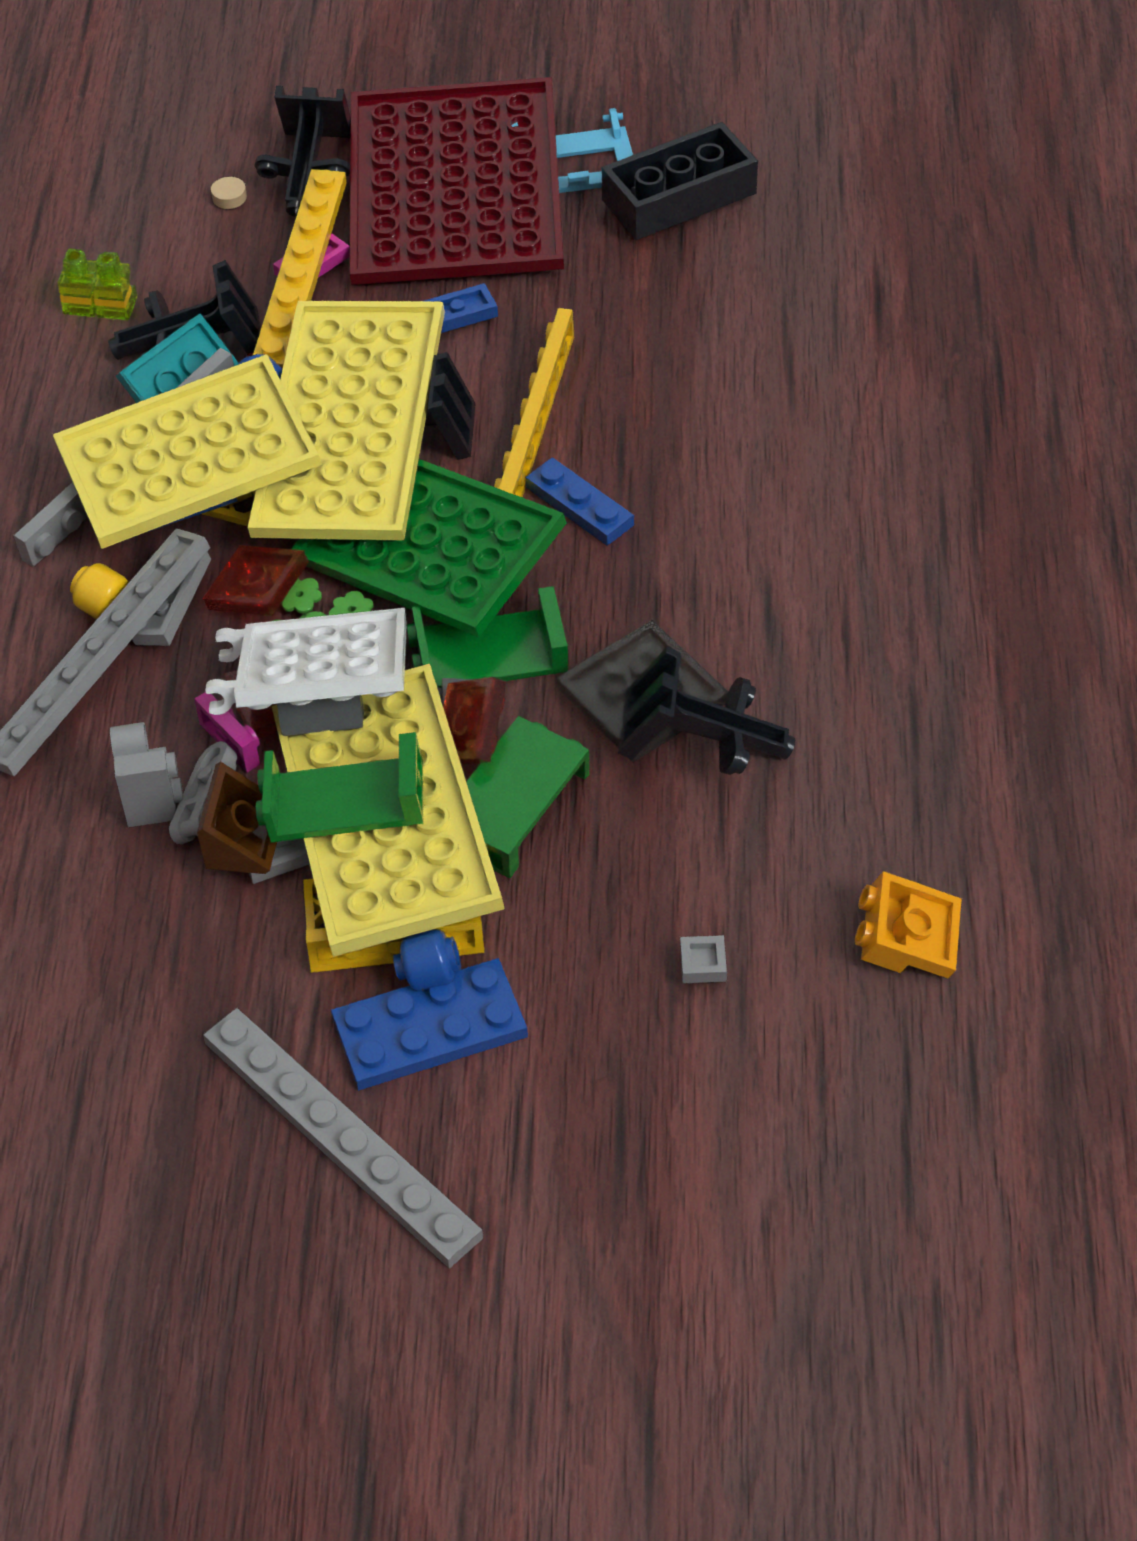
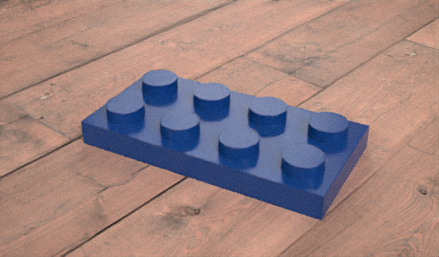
(430, 1027)

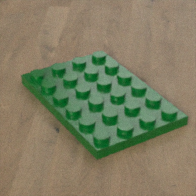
(459, 554)

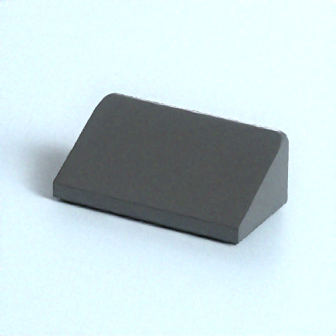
(321, 716)

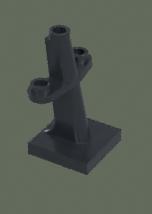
(310, 120)
(227, 311)
(451, 406)
(657, 703)

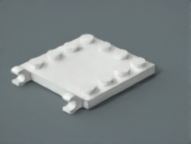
(313, 659)

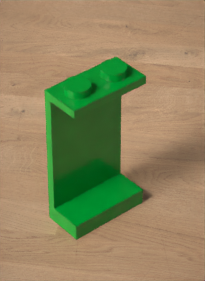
(508, 649)
(520, 785)
(342, 796)

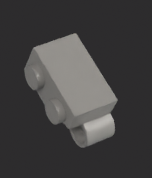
(144, 776)

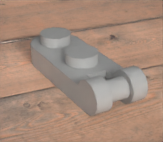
(189, 811)

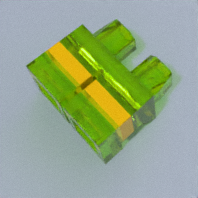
(96, 286)

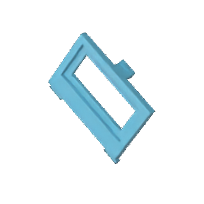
(592, 142)

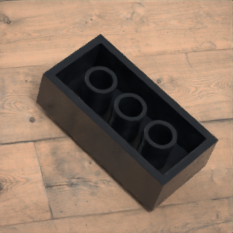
(679, 180)

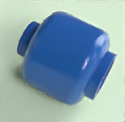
(427, 960)

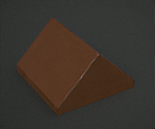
(230, 828)

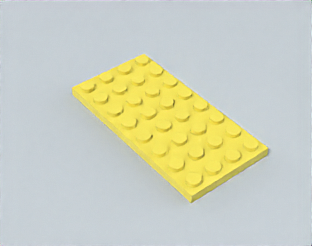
(363, 397)
(401, 877)

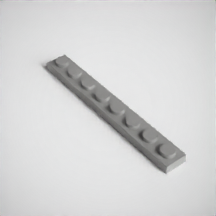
(66, 511)
(98, 648)
(344, 1138)

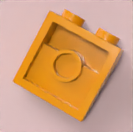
(909, 926)

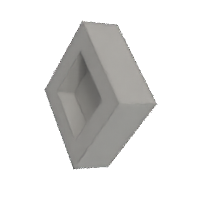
(703, 959)

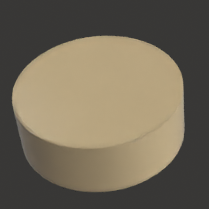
(228, 192)

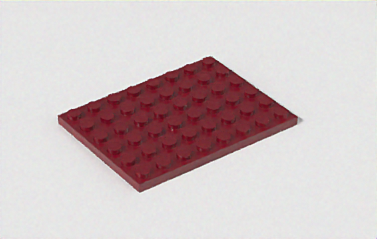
(451, 183)

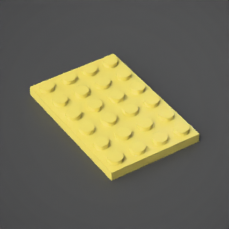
(185, 450)

